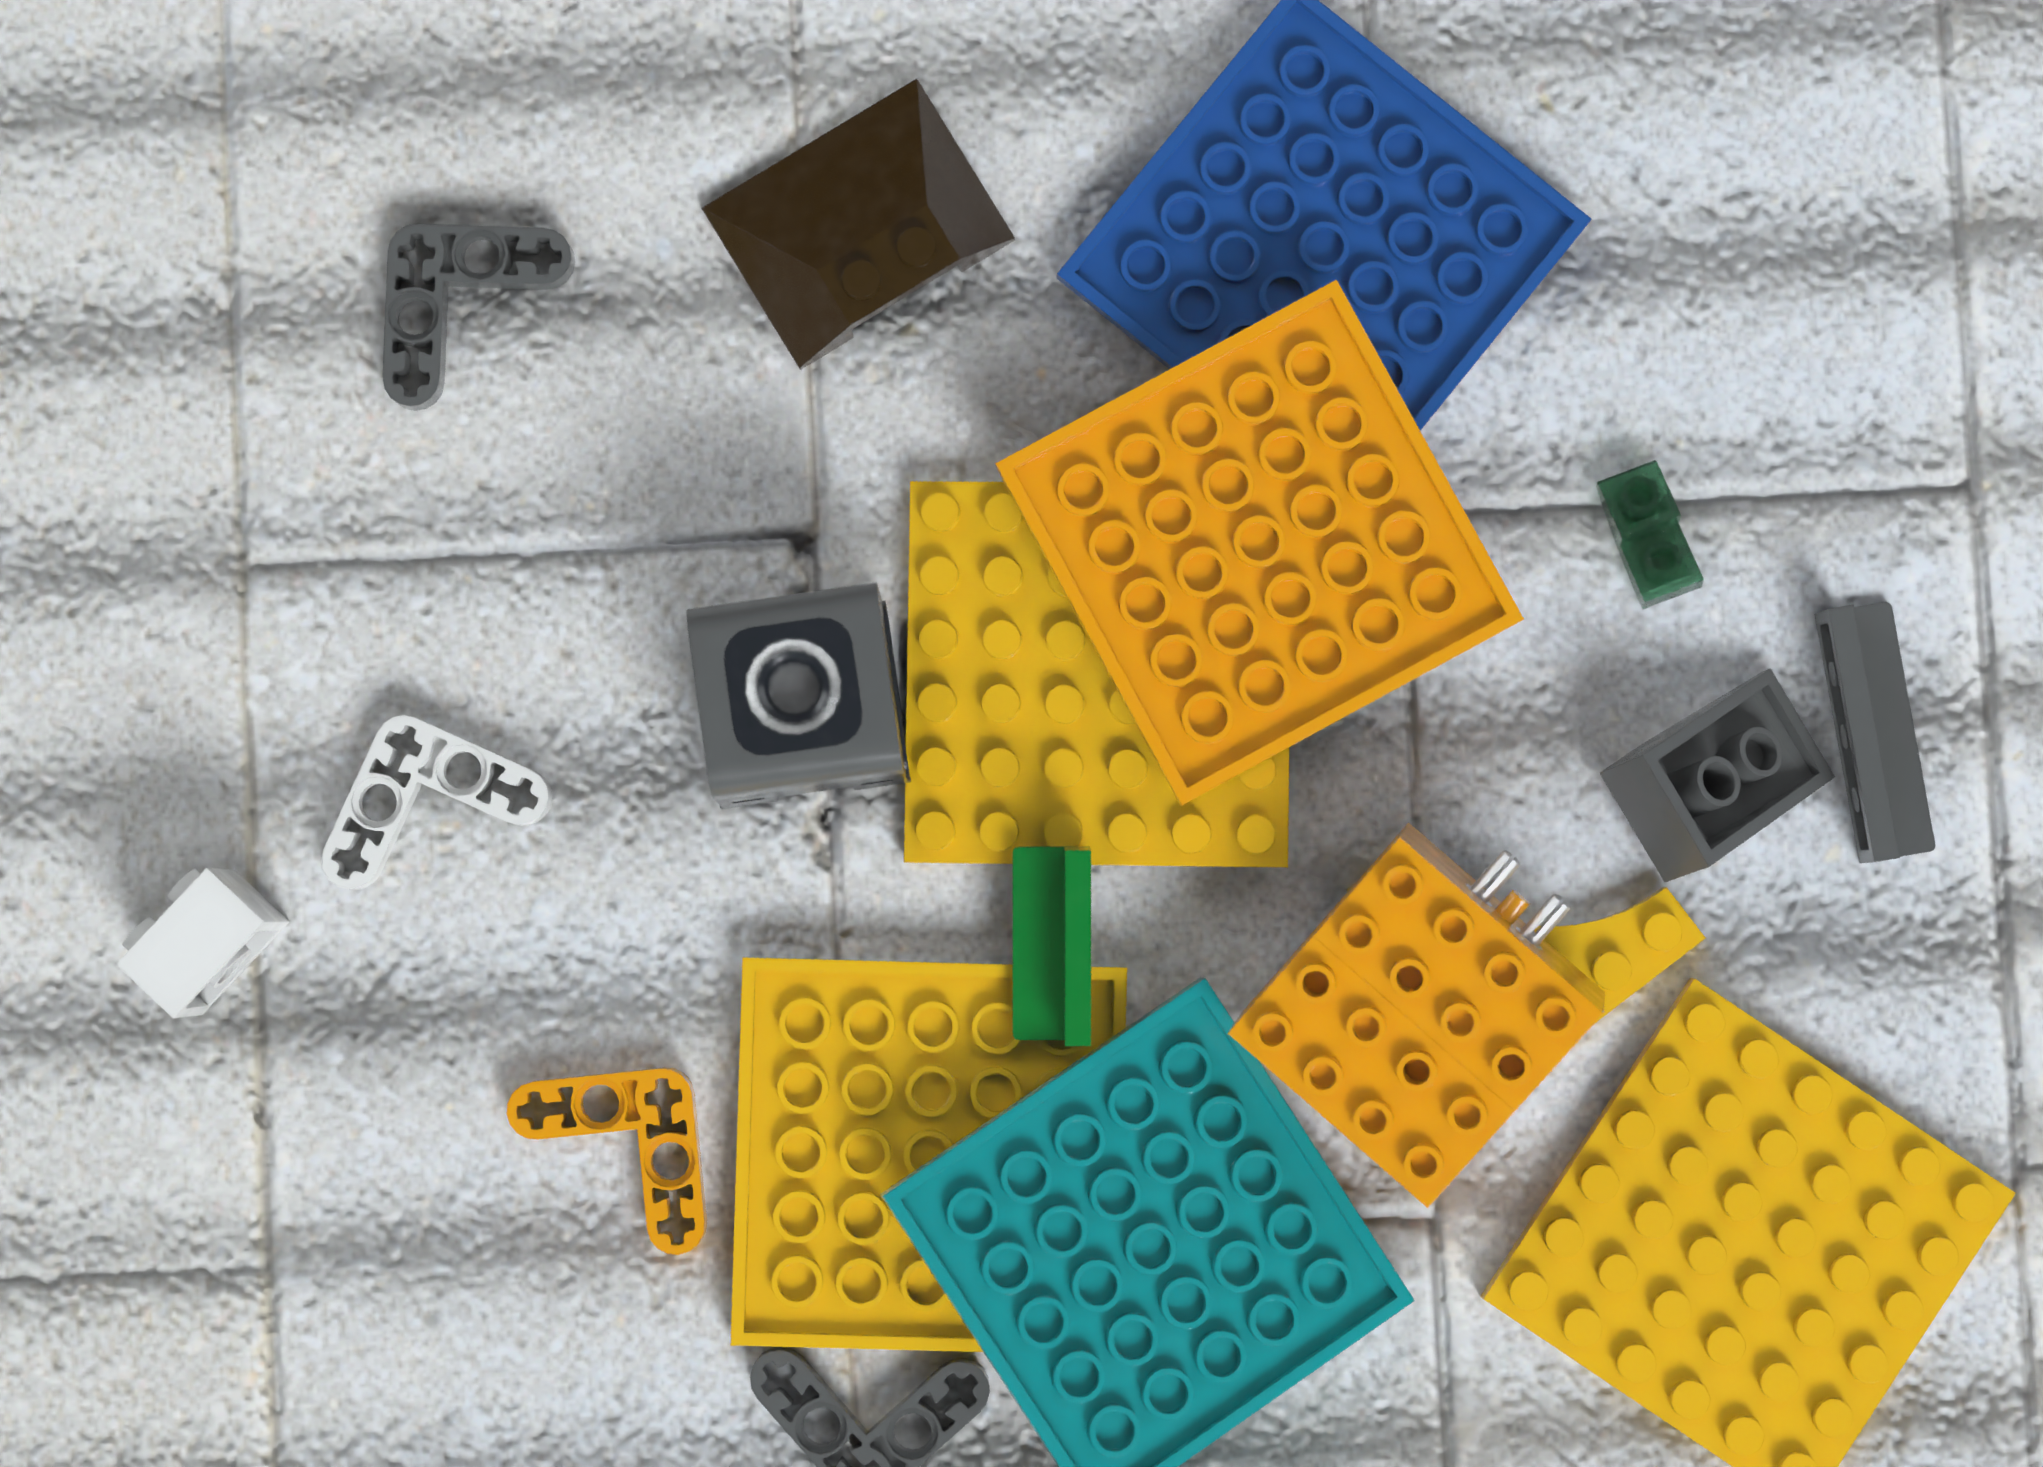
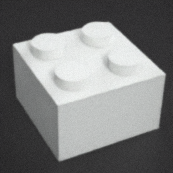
(200, 941)

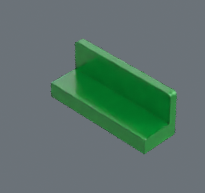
(1052, 944)

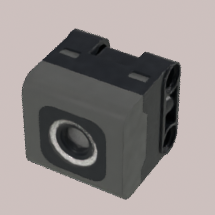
(797, 695)

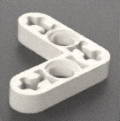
(426, 769)

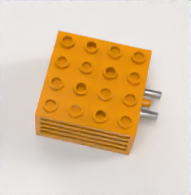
(1422, 1012)

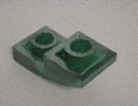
(1649, 534)

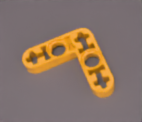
(632, 1114)

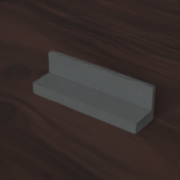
(1875, 732)

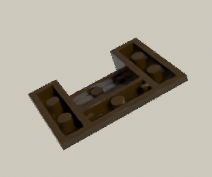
(857, 222)

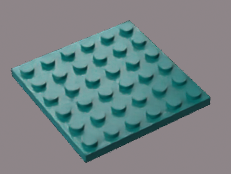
(1148, 1243)

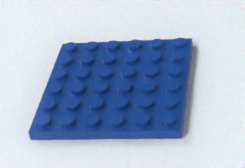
(1316, 170)

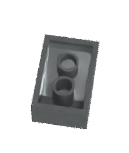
(1717, 777)

